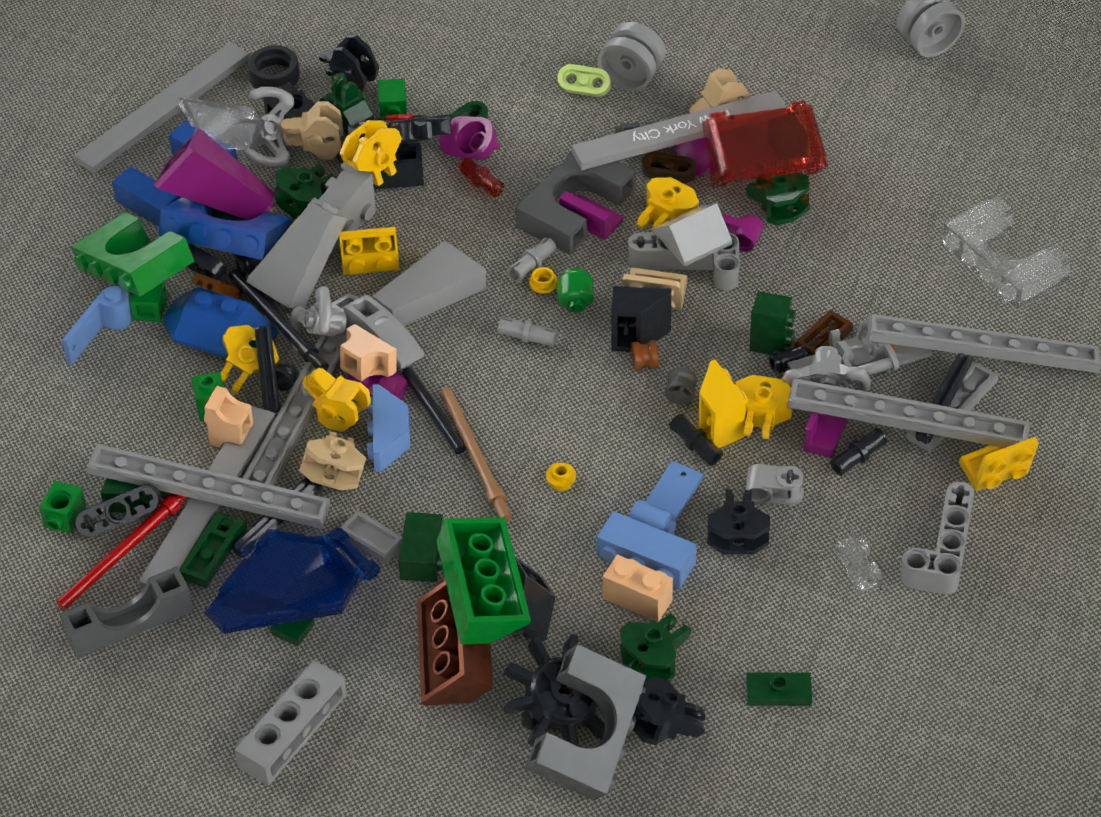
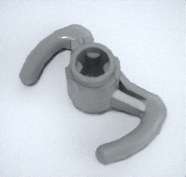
(271, 131)
(319, 318)
(827, 369)

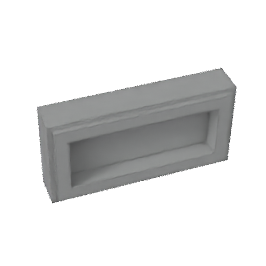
(372, 536)

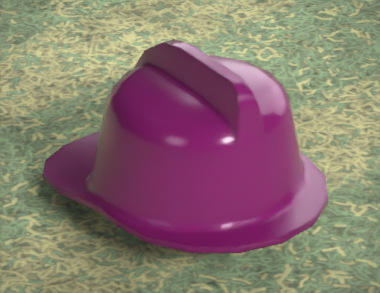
(470, 138)

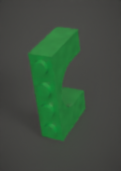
(111, 255)

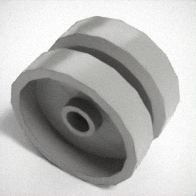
(930, 25)
(632, 56)

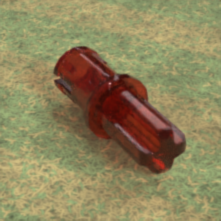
(481, 177)

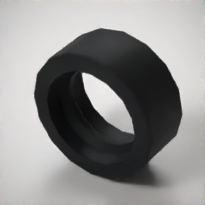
(273, 56)

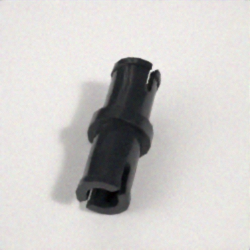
(696, 439)
(858, 451)

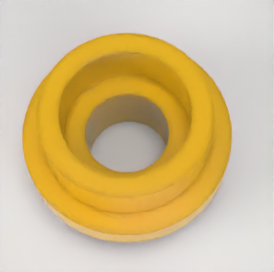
(543, 280)
(560, 476)

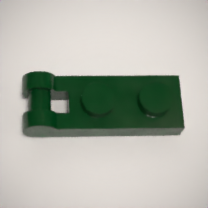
(212, 549)

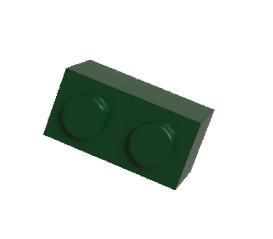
(771, 323)
(419, 551)

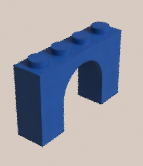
(138, 191)
(245, 238)

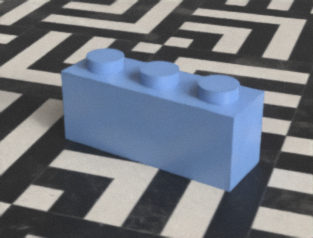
(647, 546)

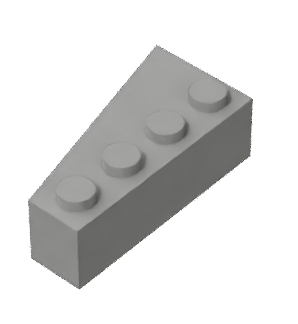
(352, 195)

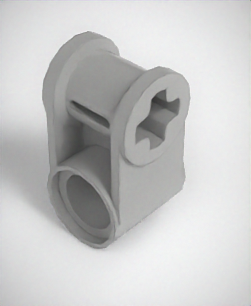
(772, 483)

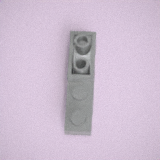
(381, 323)

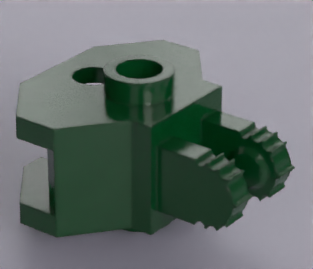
(348, 100)
(299, 187)
(780, 195)
(652, 646)

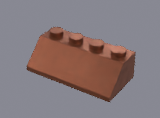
(448, 670)

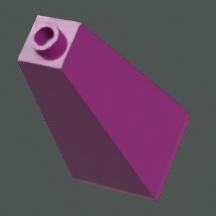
(215, 179)

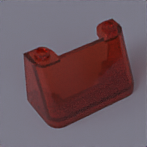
(763, 144)

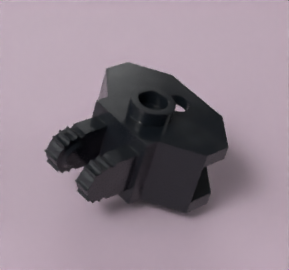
(351, 60)
(738, 523)
(666, 713)

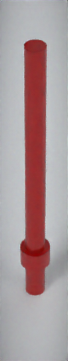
(168, 507)

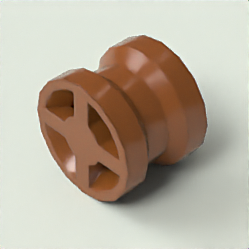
(645, 355)

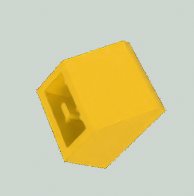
(369, 250)
(721, 407)

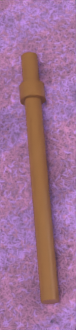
(494, 494)

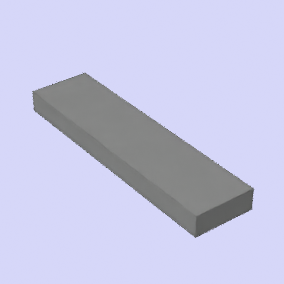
(971, 391)

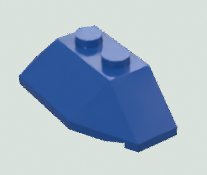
(203, 317)

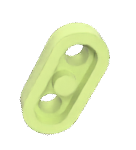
(585, 80)

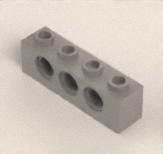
(265, 760)

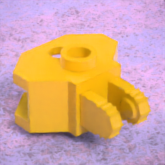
(374, 151)
(665, 203)
(241, 354)
(335, 399)
(765, 405)

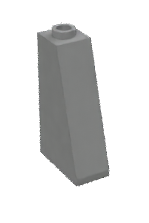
(299, 256)
(432, 284)

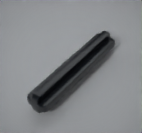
(267, 369)

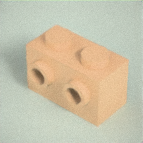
(637, 588)

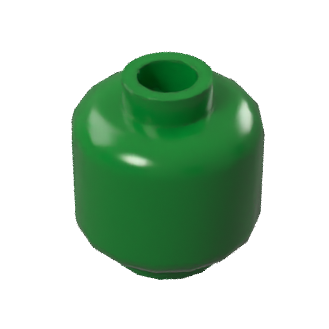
(575, 289)

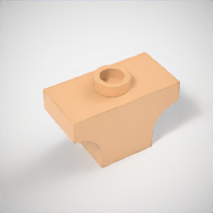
(366, 355)
(227, 418)

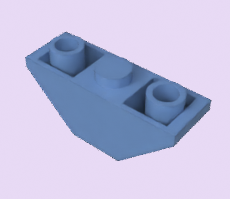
(388, 428)

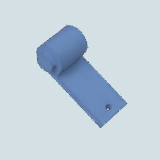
(108, 310)
(668, 498)

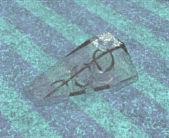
(225, 123)

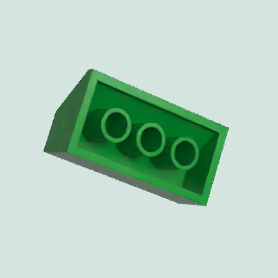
(482, 579)

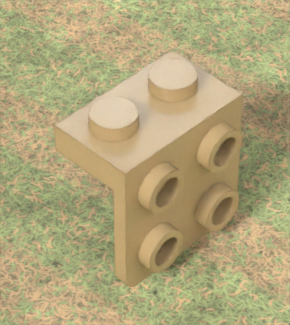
(659, 279)

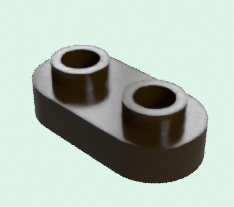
(669, 165)

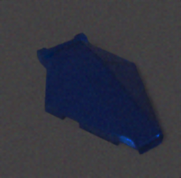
(290, 581)

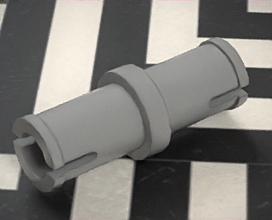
(531, 259)
(527, 331)

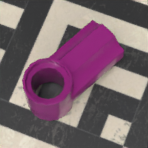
(746, 229)

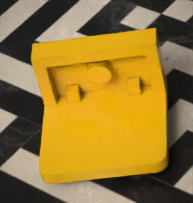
(995, 464)

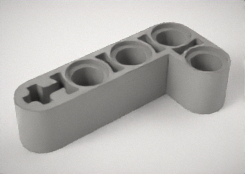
(650, 253)
(941, 569)

